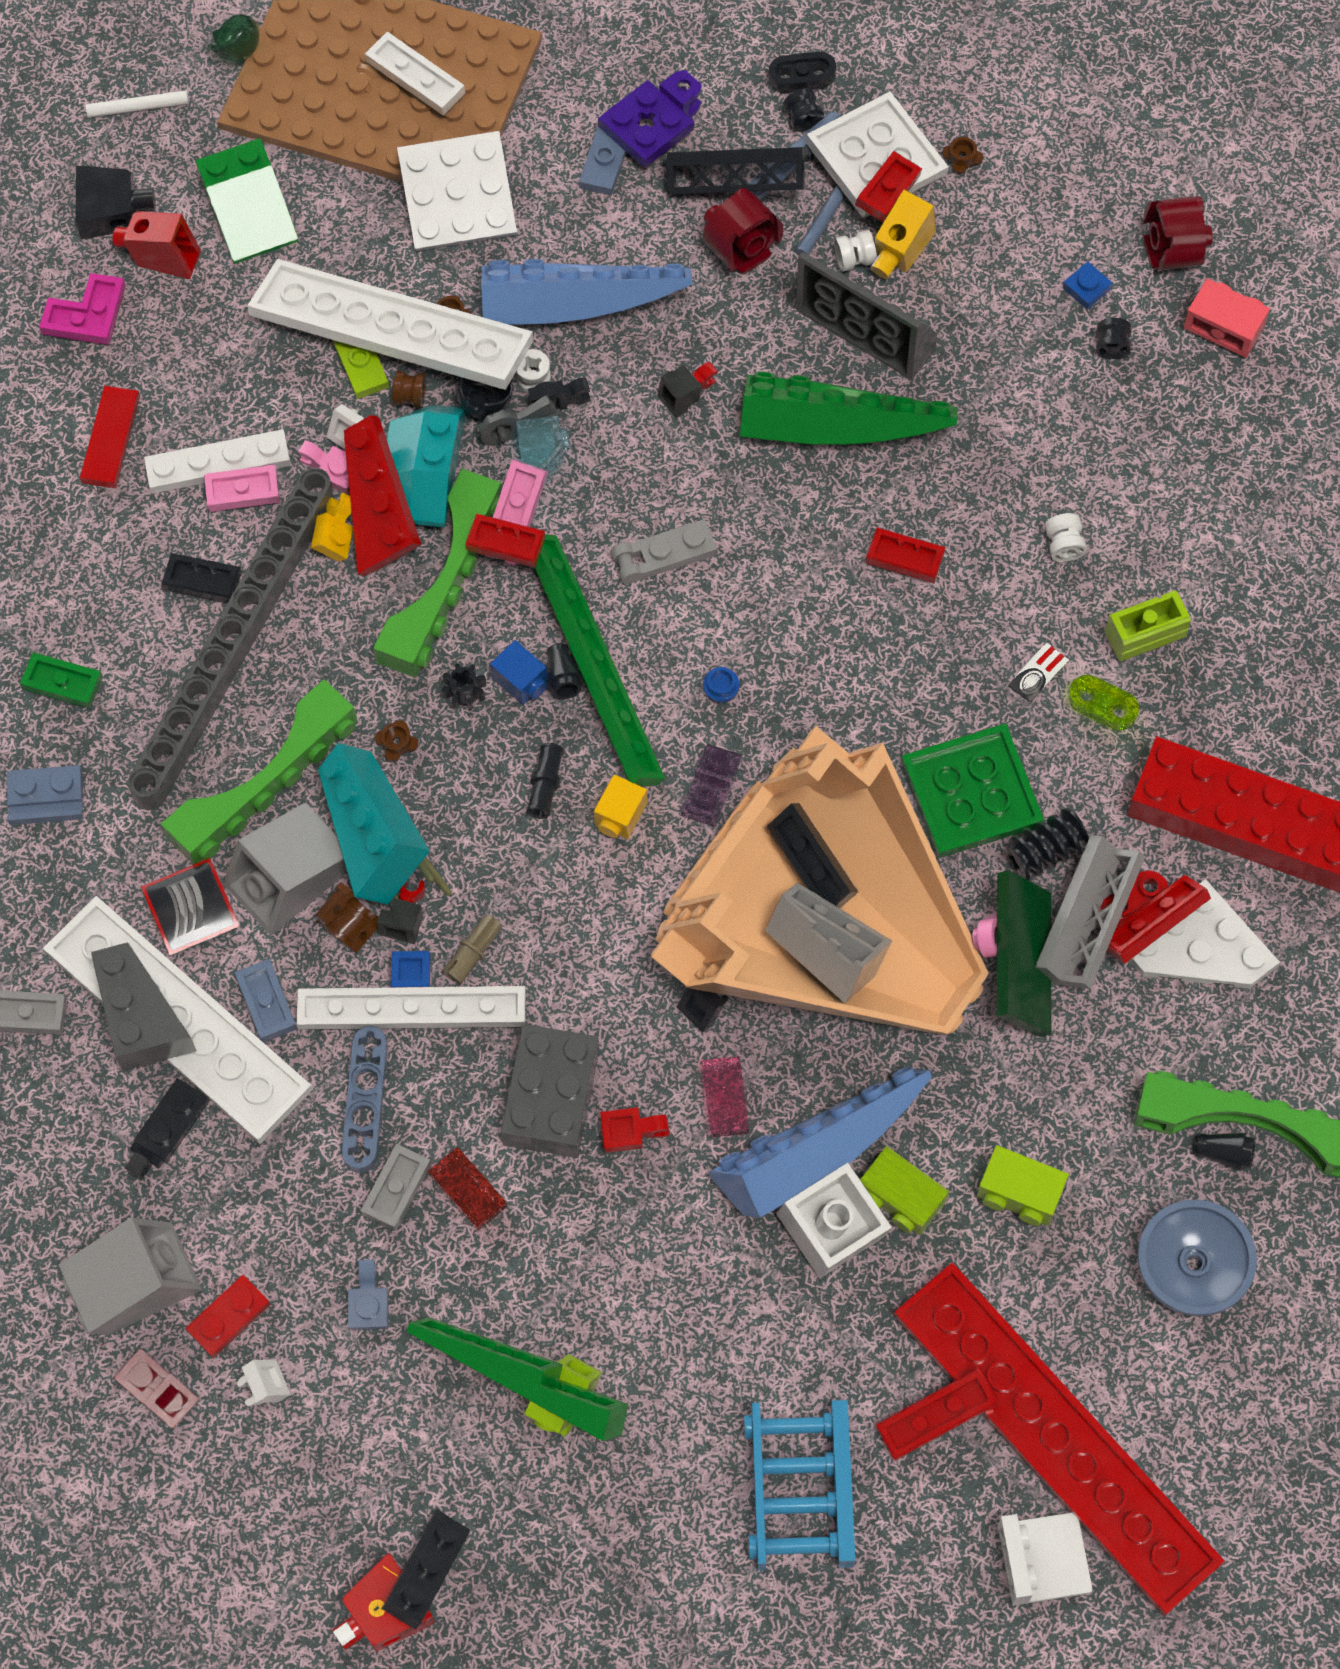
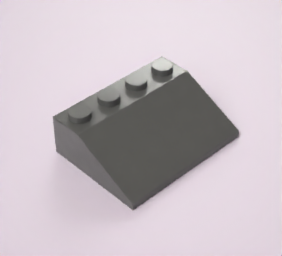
(863, 318)

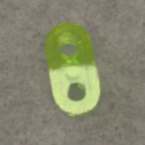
(1105, 700)

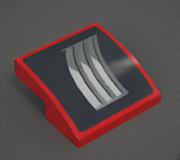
(190, 906)

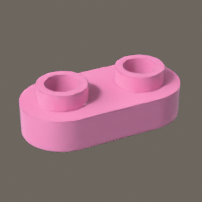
(986, 936)

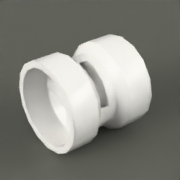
(855, 250)
(1065, 536)

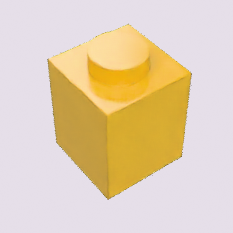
(620, 808)

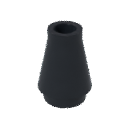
(563, 675)
(1228, 1149)

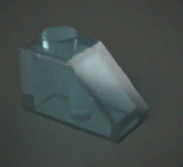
(542, 443)

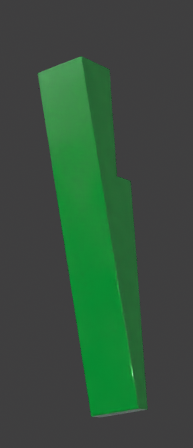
(526, 1375)

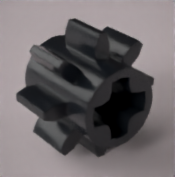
(468, 694)

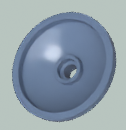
(1201, 1233)

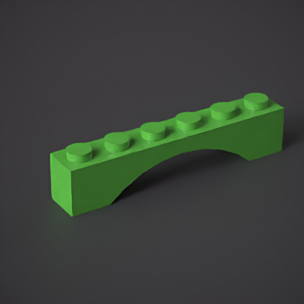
(410, 633)
(206, 822)
(1175, 1105)

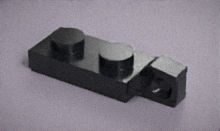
(166, 1128)

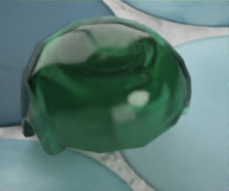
(236, 38)

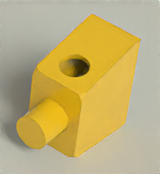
(903, 234)

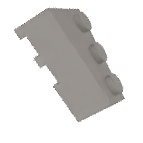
(827, 941)

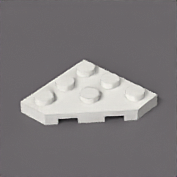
(1209, 948)

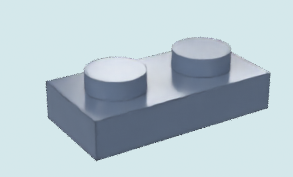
(265, 1000)

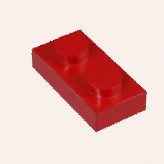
(887, 185)
(228, 1316)

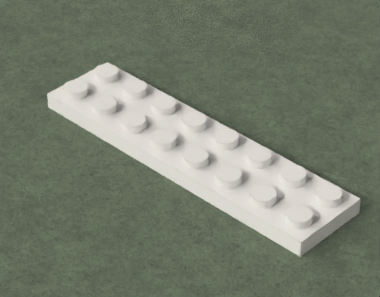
(391, 323)
(229, 1062)

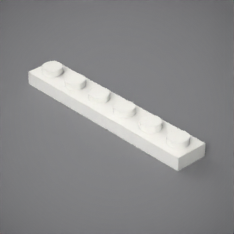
(411, 1007)

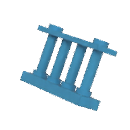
(837, 1503)

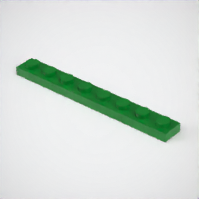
(597, 666)

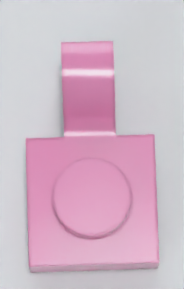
(333, 463)

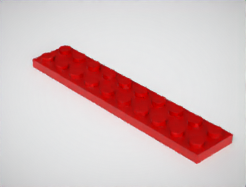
(1062, 1441)

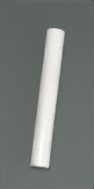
(137, 104)

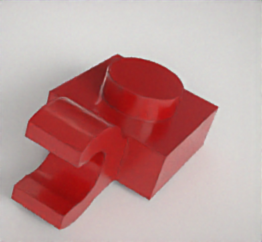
(624, 1129)

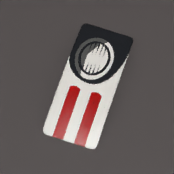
(1038, 672)

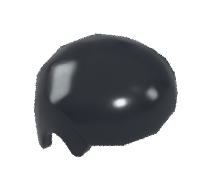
(482, 399)

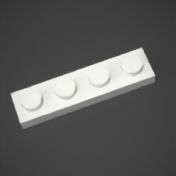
(189, 465)

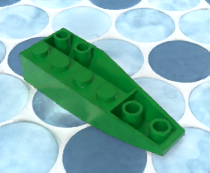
(834, 414)

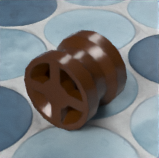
(409, 389)

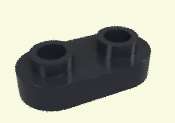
(801, 70)

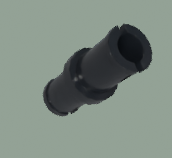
(545, 780)

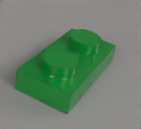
(61, 680)

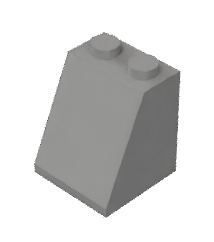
(284, 866)
(128, 1275)

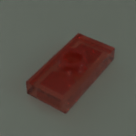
(467, 1188)

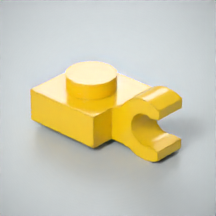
(331, 532)

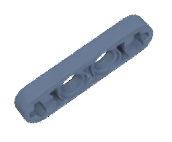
(365, 1099)

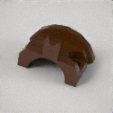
(347, 918)

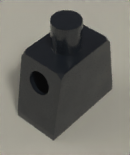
(107, 200)

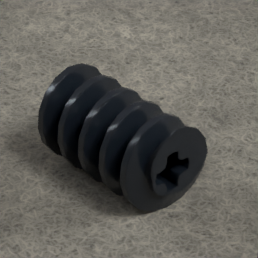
(1045, 842)

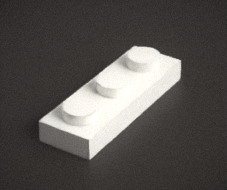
(415, 73)

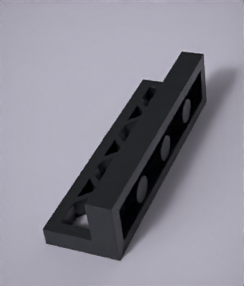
(736, 157)

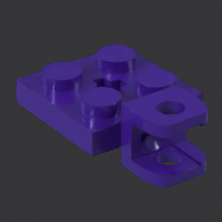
(668, 109)

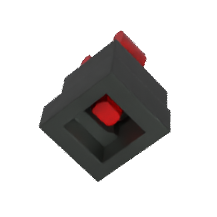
(681, 389)
(404, 916)

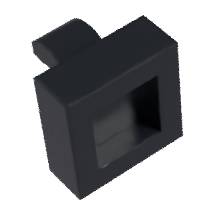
(701, 1007)

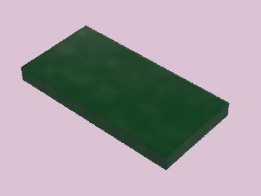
(1021, 935)

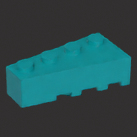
(370, 824)

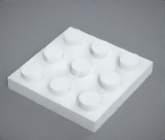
(863, 139)
(457, 191)

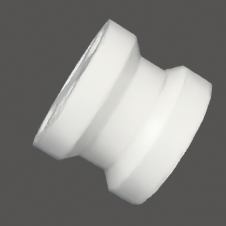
(530, 378)

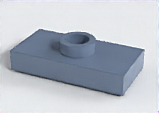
(602, 164)

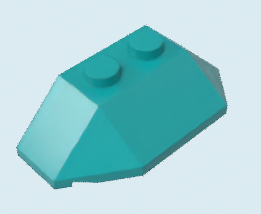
(426, 458)

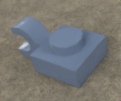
(368, 1305)

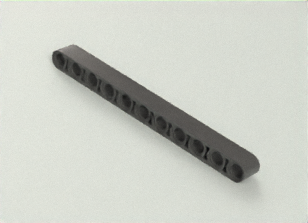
(230, 653)

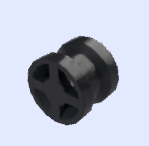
(803, 110)
(1113, 338)

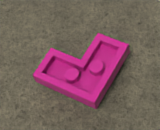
(89, 320)

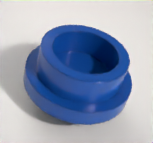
(721, 684)

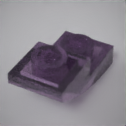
(711, 785)

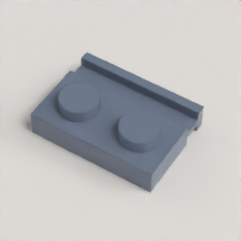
(45, 795)

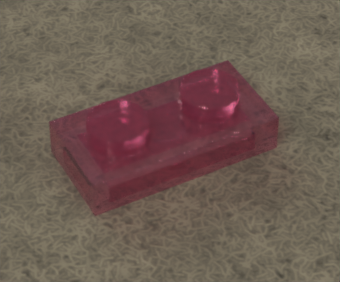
(725, 1096)

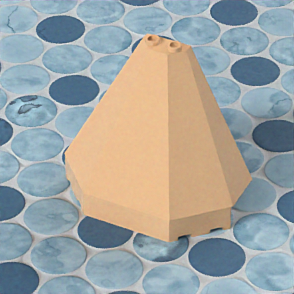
(862, 812)

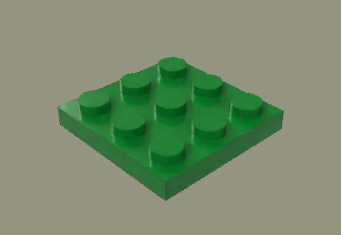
(972, 790)

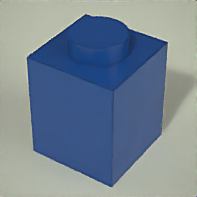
(519, 673)

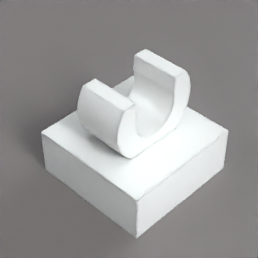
(341, 420)
(264, 1381)

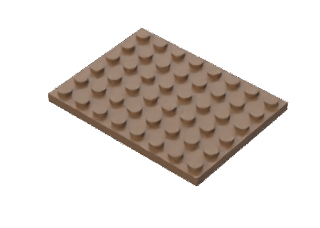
(308, 49)

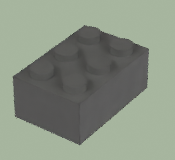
(550, 1091)

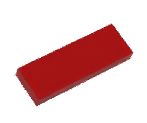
(110, 437)
(1157, 918)
(937, 1414)

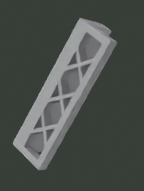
(1082, 913)

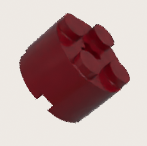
(741, 231)
(1176, 233)

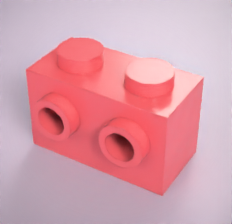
(1226, 317)

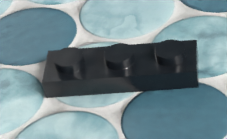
(811, 856)
(425, 1569)

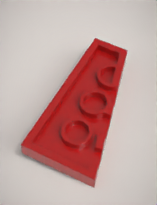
(378, 503)

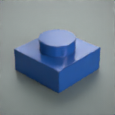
(1087, 285)
(410, 969)

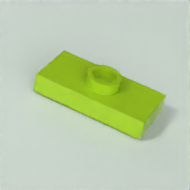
(362, 369)

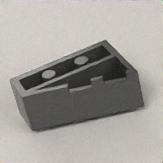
(136, 1011)

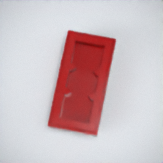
(505, 540)
(905, 555)

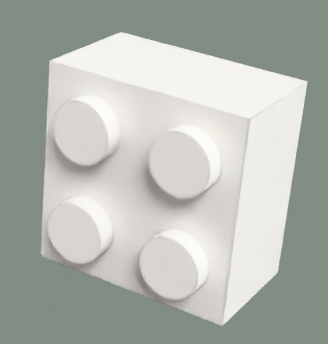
(833, 1220)

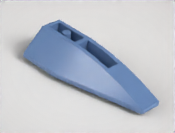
(571, 292)
(811, 1150)

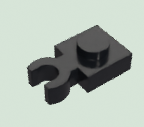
(561, 395)

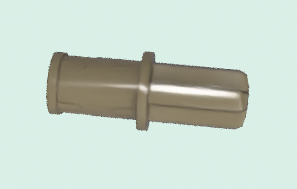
(472, 949)

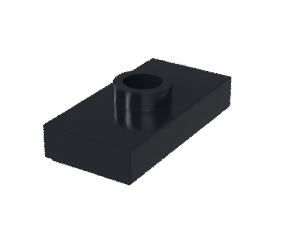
(201, 578)

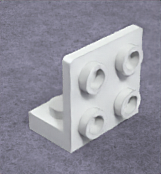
(1044, 1558)

